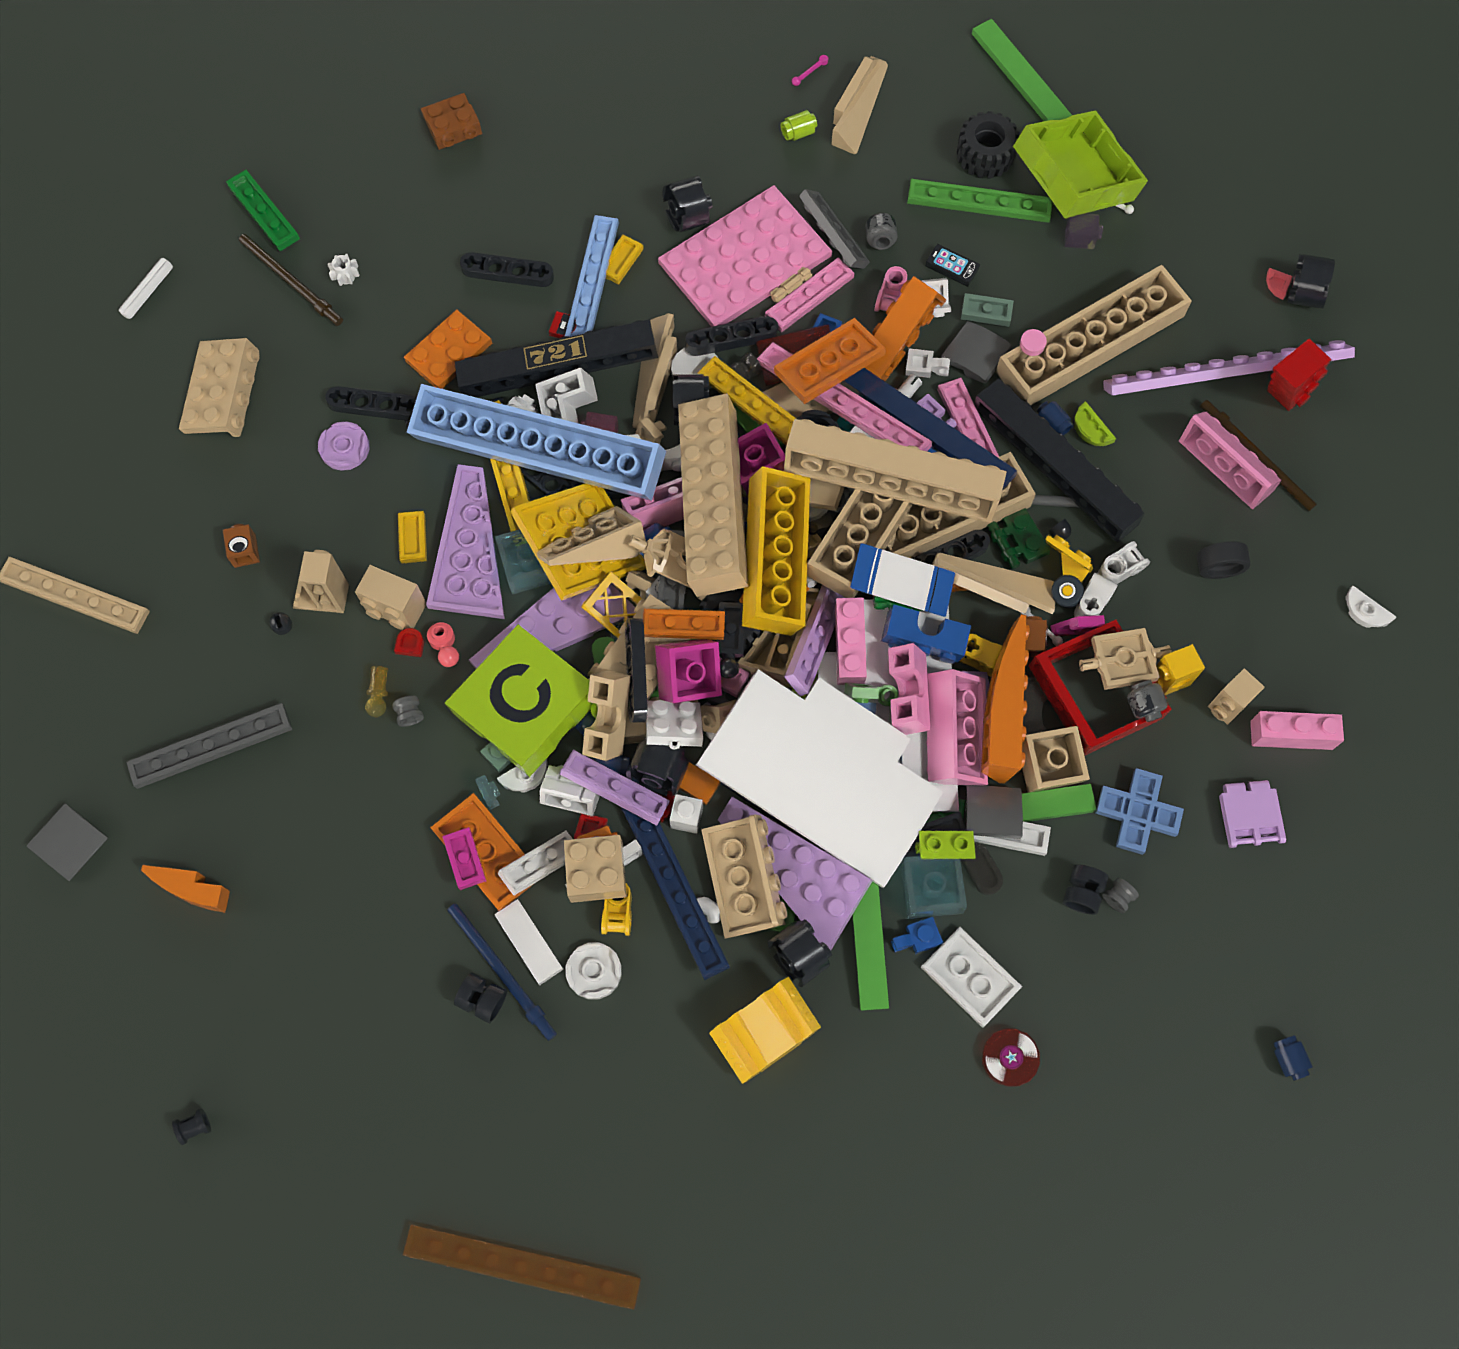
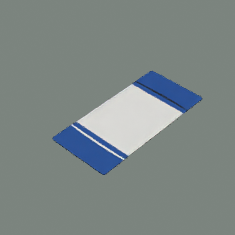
(902, 580)

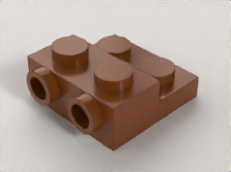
(451, 121)

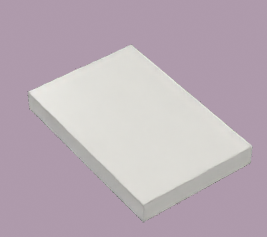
(971, 977)

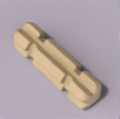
(791, 284)

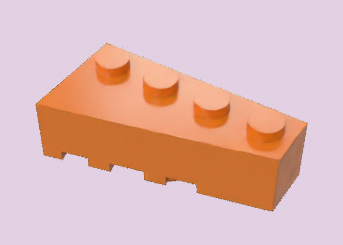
(902, 324)

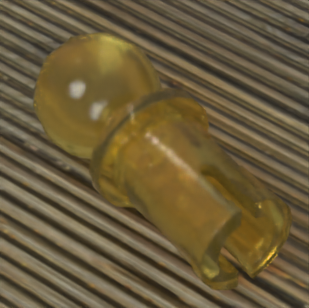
(376, 705)

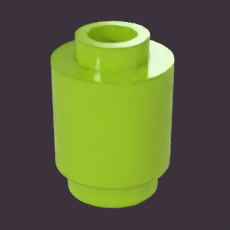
(799, 125)

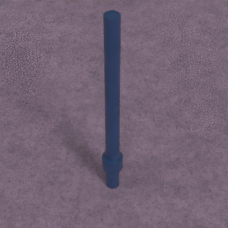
(534, 1013)

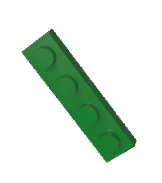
(263, 210)

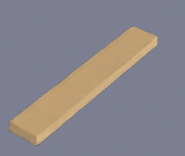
(73, 595)

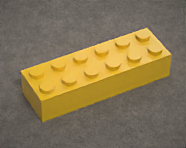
(776, 551)

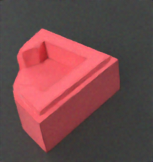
(1278, 282)

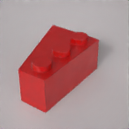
(1298, 375)

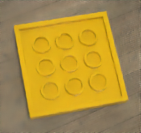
(554, 518)

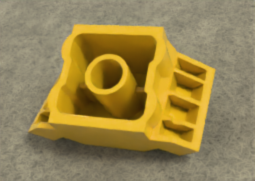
(765, 1030)

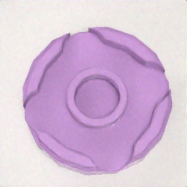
(343, 446)

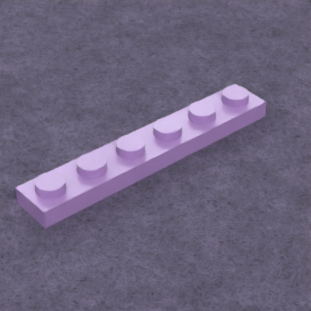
(813, 642)

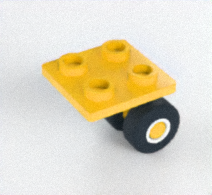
(1068, 589)

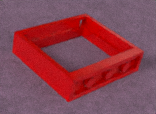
(1063, 701)

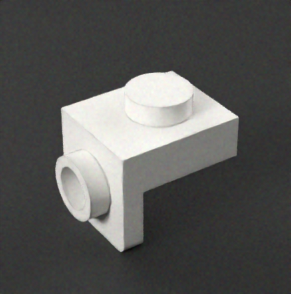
(941, 287)

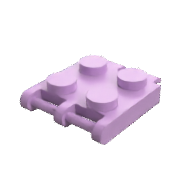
(1251, 813)

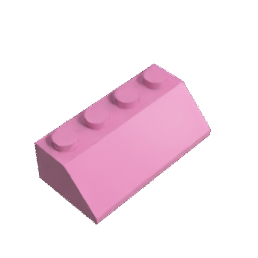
(1229, 459)
(955, 728)

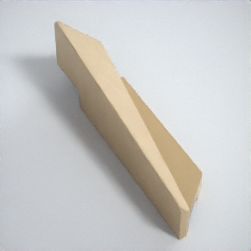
(857, 103)
(655, 372)
(999, 584)

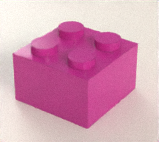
(757, 450)
(688, 670)

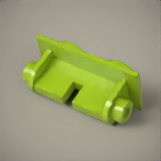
(946, 845)

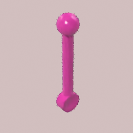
(823, 60)

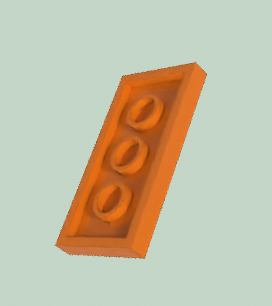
(829, 360)
(492, 842)

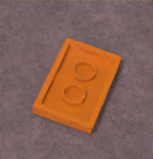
(449, 342)

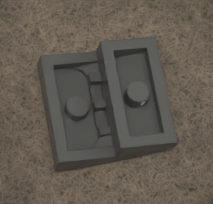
(976, 351)
(994, 811)
(67, 842)

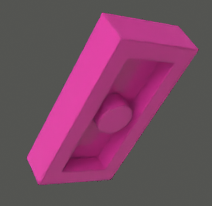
(464, 858)

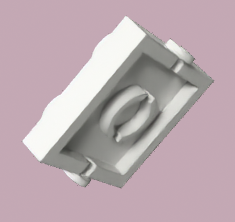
(674, 722)

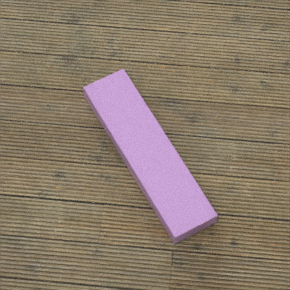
(614, 787)

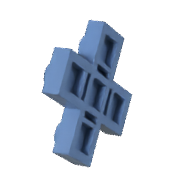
(1139, 811)

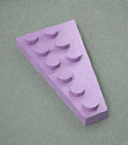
(466, 561)
(559, 622)
(810, 879)

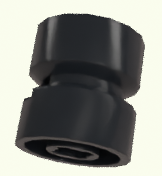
(1085, 889)
(488, 1003)

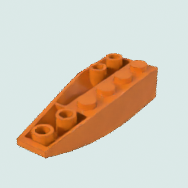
(1006, 708)

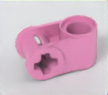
(889, 291)

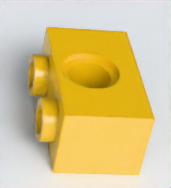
(1179, 669)

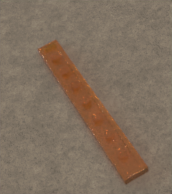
(522, 1267)

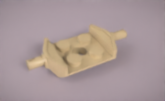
(664, 555)

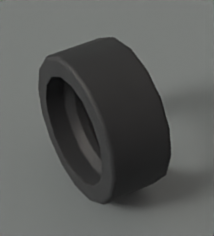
(1223, 560)

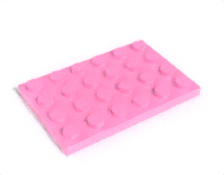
(744, 257)

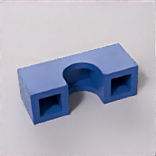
(903, 629)

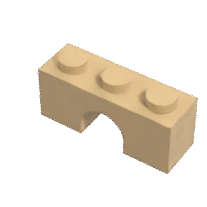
(606, 735)

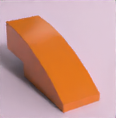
(189, 887)

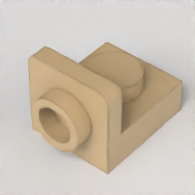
(714, 715)

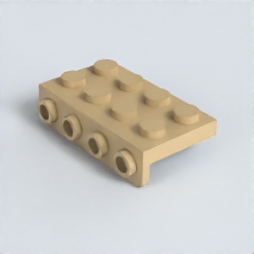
(220, 387)
(616, 651)
(744, 876)

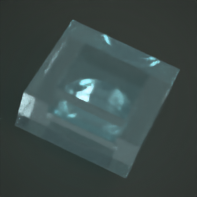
(489, 791)

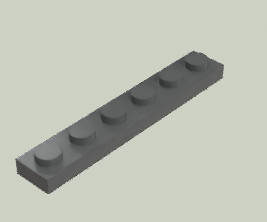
(209, 746)

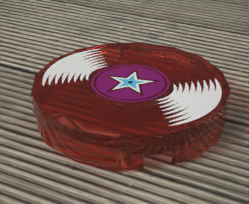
(1010, 1057)

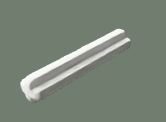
(145, 288)

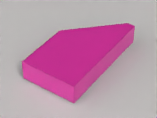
(1077, 625)

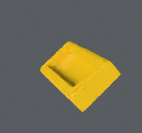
(622, 258)
(412, 537)

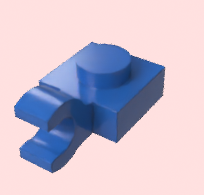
(921, 935)

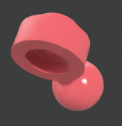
(448, 655)

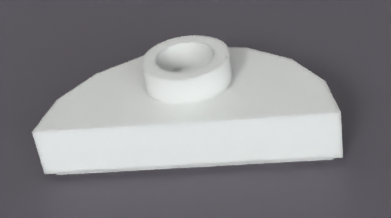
(1367, 611)
(518, 781)

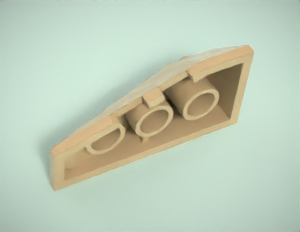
(601, 540)

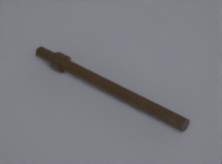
(320, 305)
(1286, 482)

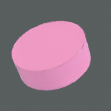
(1033, 342)

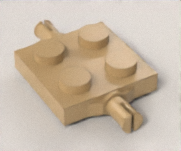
(1124, 658)

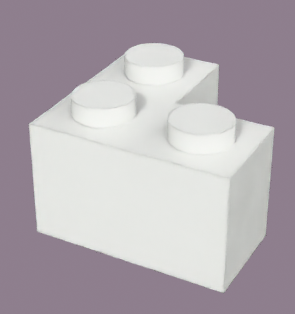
(566, 392)

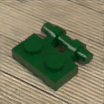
(1025, 536)

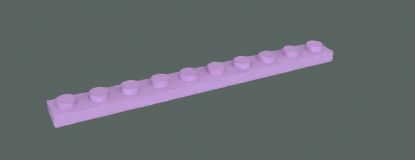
(1214, 370)

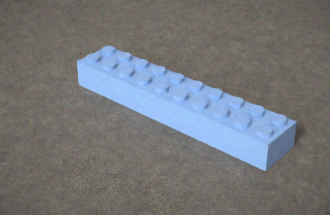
(537, 441)

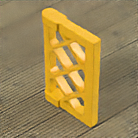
(602, 589)

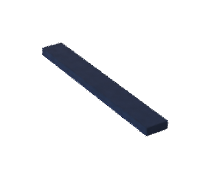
(905, 410)
(678, 895)

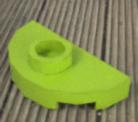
(1091, 427)

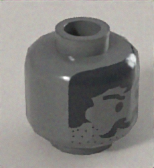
(881, 231)
(1147, 700)

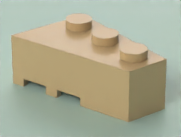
(321, 584)
(773, 653)

